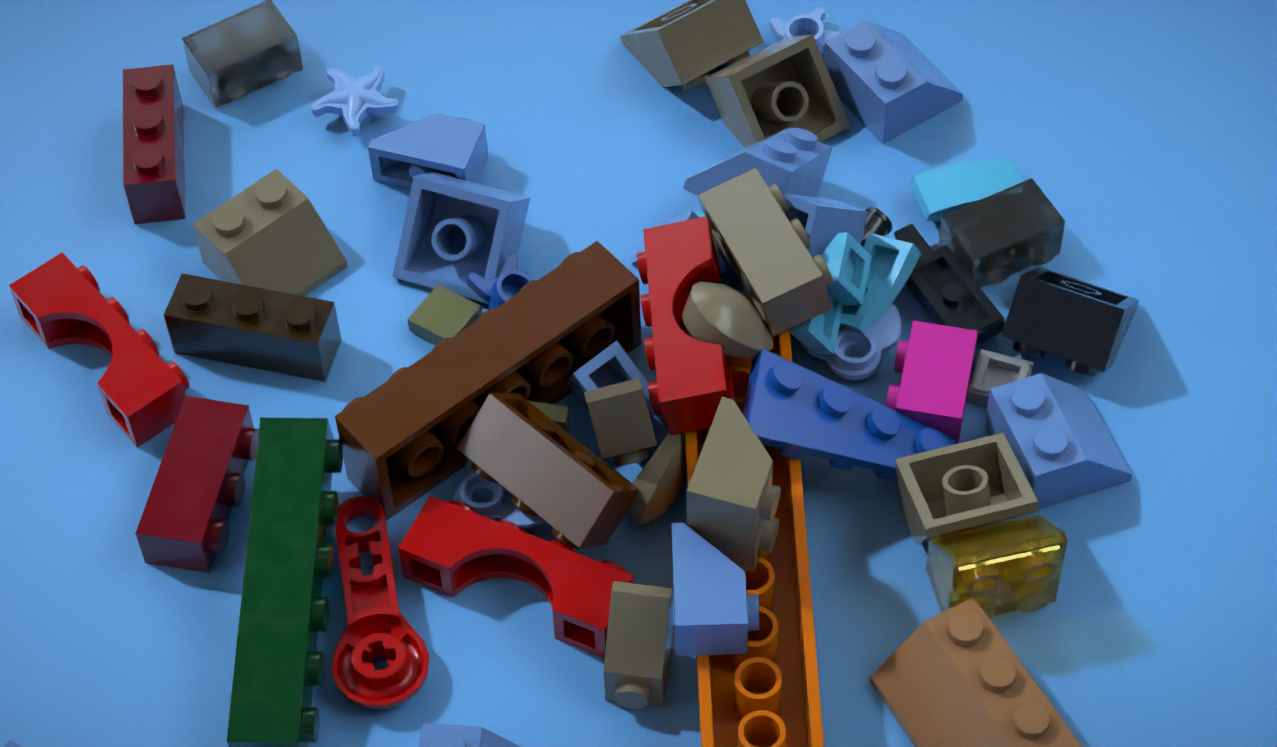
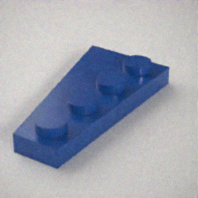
(828, 421)

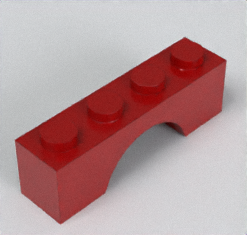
(67, 308)
(688, 371)
(456, 548)

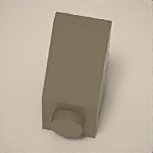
(621, 421)
(638, 645)

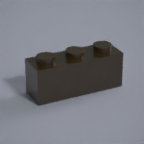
(253, 327)

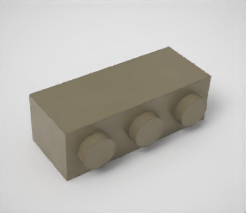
(767, 251)

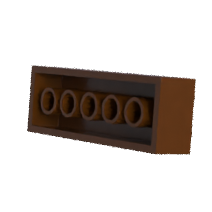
(409, 428)

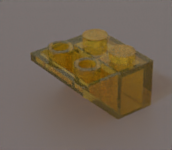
(999, 565)

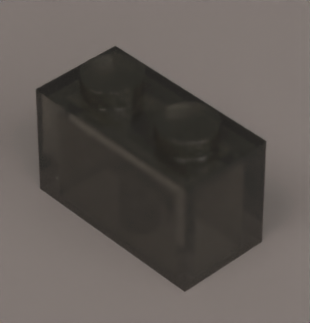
(243, 53)
(1004, 233)

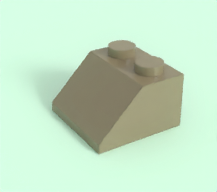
(693, 40)
(779, 91)
(269, 239)
(963, 488)
(733, 491)

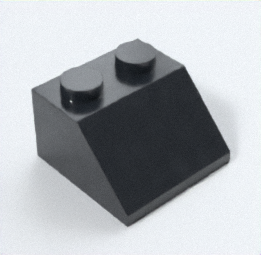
(1068, 320)

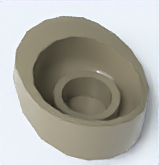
(726, 318)
(659, 481)

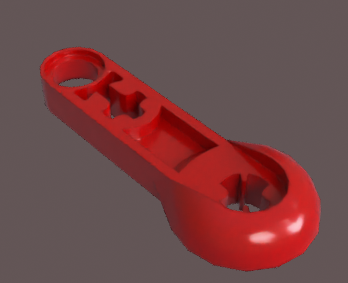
(374, 618)

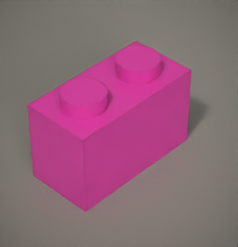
(934, 376)

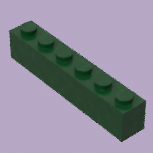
(283, 585)

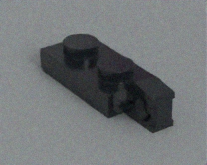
(948, 289)

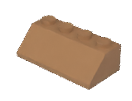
(966, 687)

